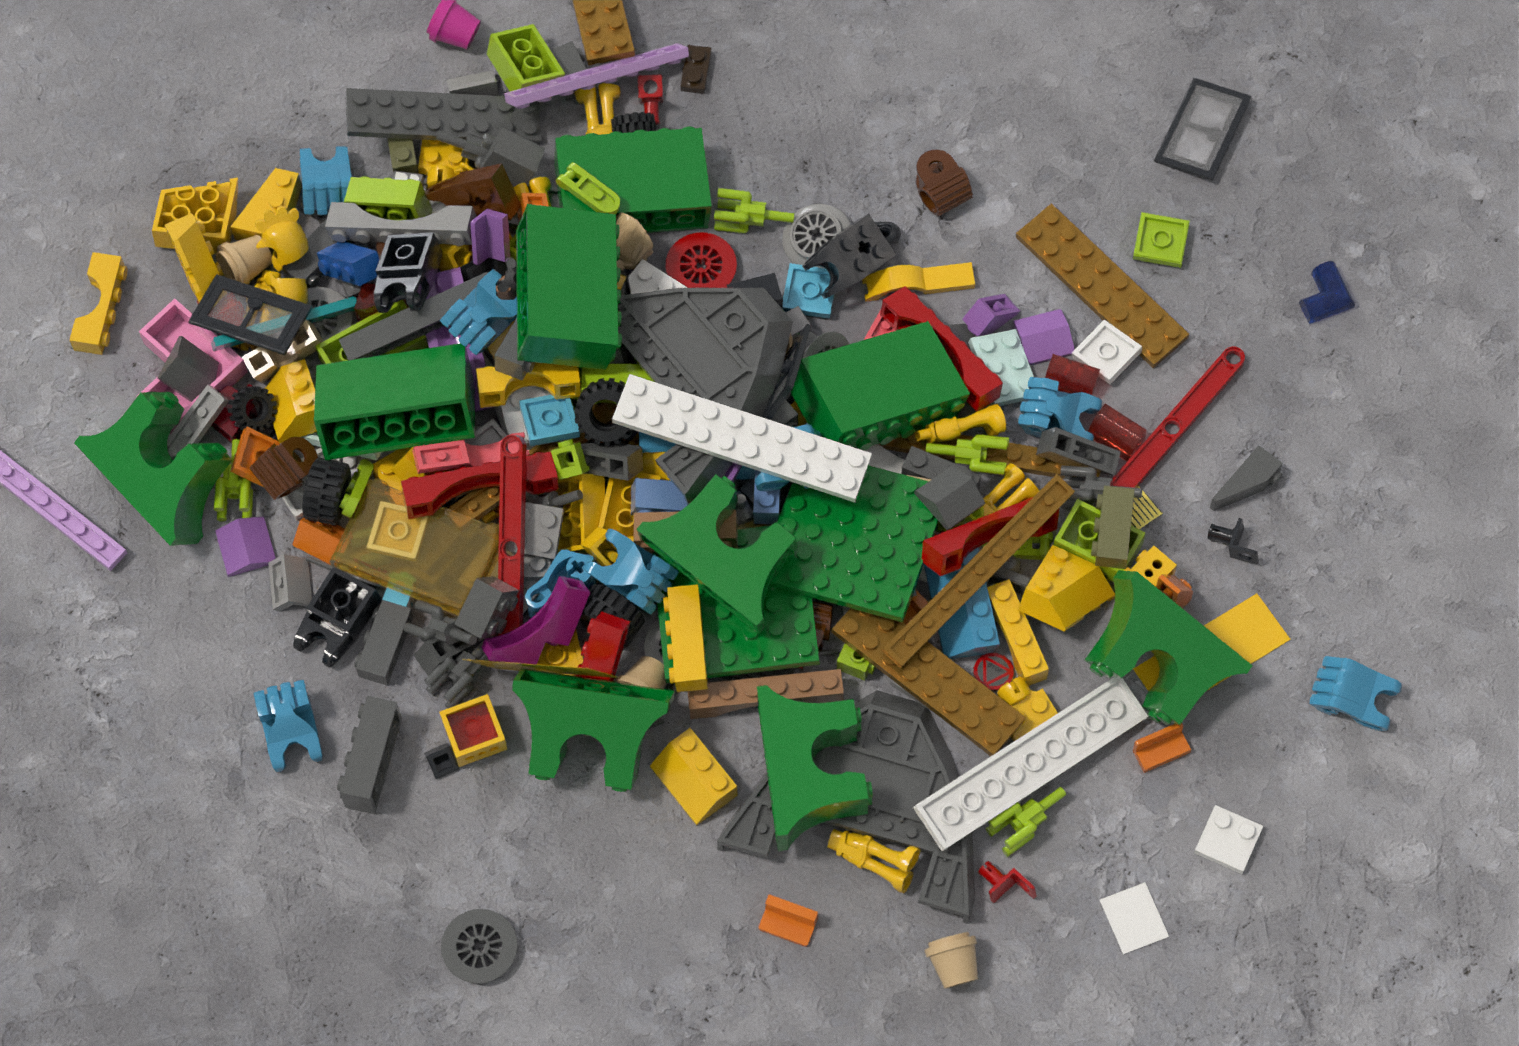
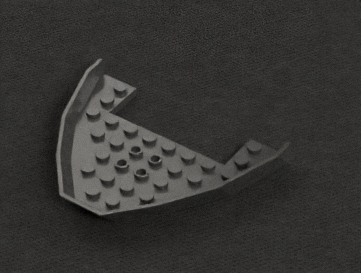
(710, 345)
(905, 764)

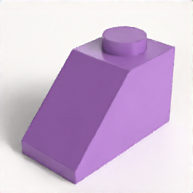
(990, 314)

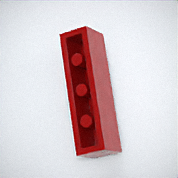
(604, 645)

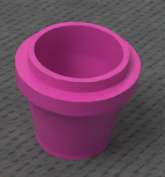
(453, 25)

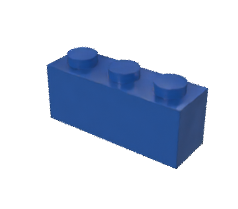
(348, 263)

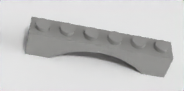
(352, 223)

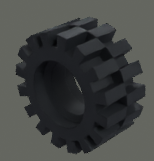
(632, 122)
(265, 408)

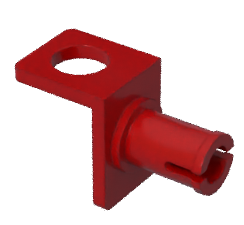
(651, 100)
(1002, 883)

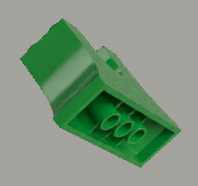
(139, 466)
(729, 575)
(1187, 652)
(603, 709)
(797, 787)

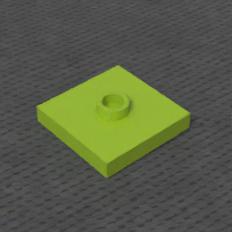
(1161, 240)

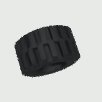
(586, 420)
(325, 491)
(612, 602)

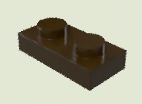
(696, 69)

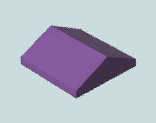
(1044, 336)
(245, 545)

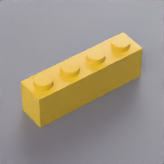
(686, 637)

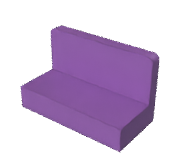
(490, 236)

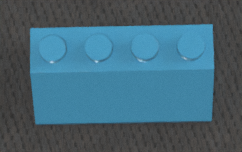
(973, 626)

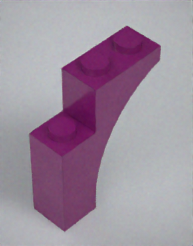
(551, 624)

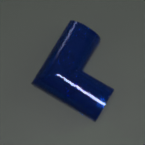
(1333, 294)

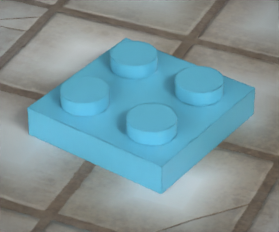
(805, 290)
(548, 419)

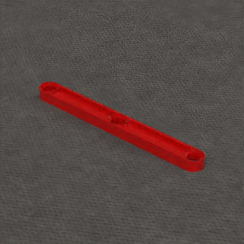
(1183, 416)
(512, 524)

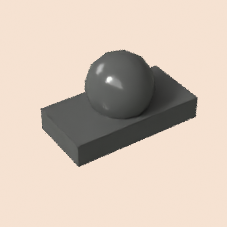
(1011, 571)

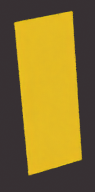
(1245, 628)
(546, 668)

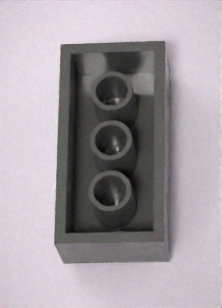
(370, 754)

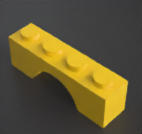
(91, 331)
(496, 387)
(1022, 643)

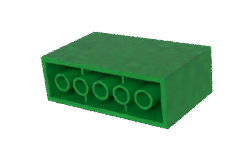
(654, 173)
(567, 287)
(879, 387)
(394, 401)

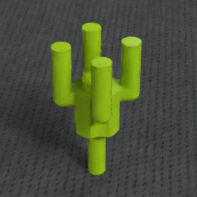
(746, 212)
(974, 452)
(233, 487)
(1023, 820)

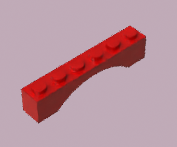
(905, 310)
(428, 493)
(949, 549)

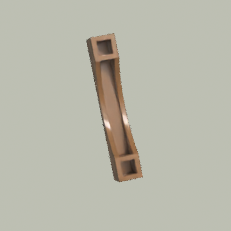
(740, 694)

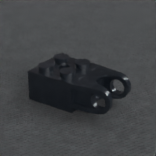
(843, 259)
(406, 270)
(334, 622)

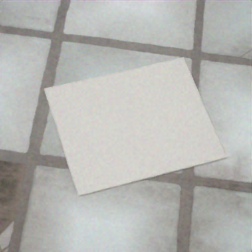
(1134, 918)

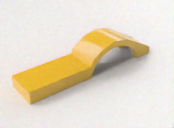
(927, 280)

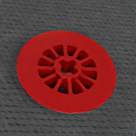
(701, 241)

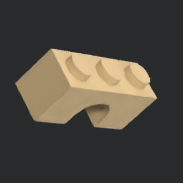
(265, 363)

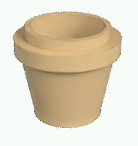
(242, 259)
(645, 672)
(954, 959)

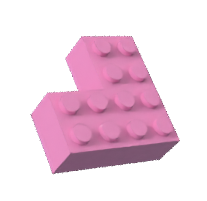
(161, 336)

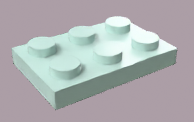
(1006, 358)

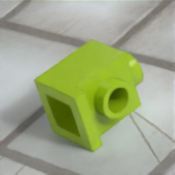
(564, 466)

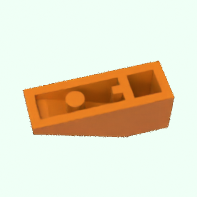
(1176, 589)

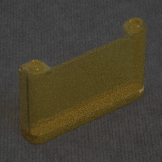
(420, 557)

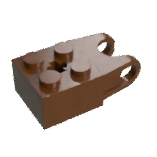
(480, 188)

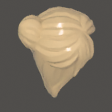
(633, 242)

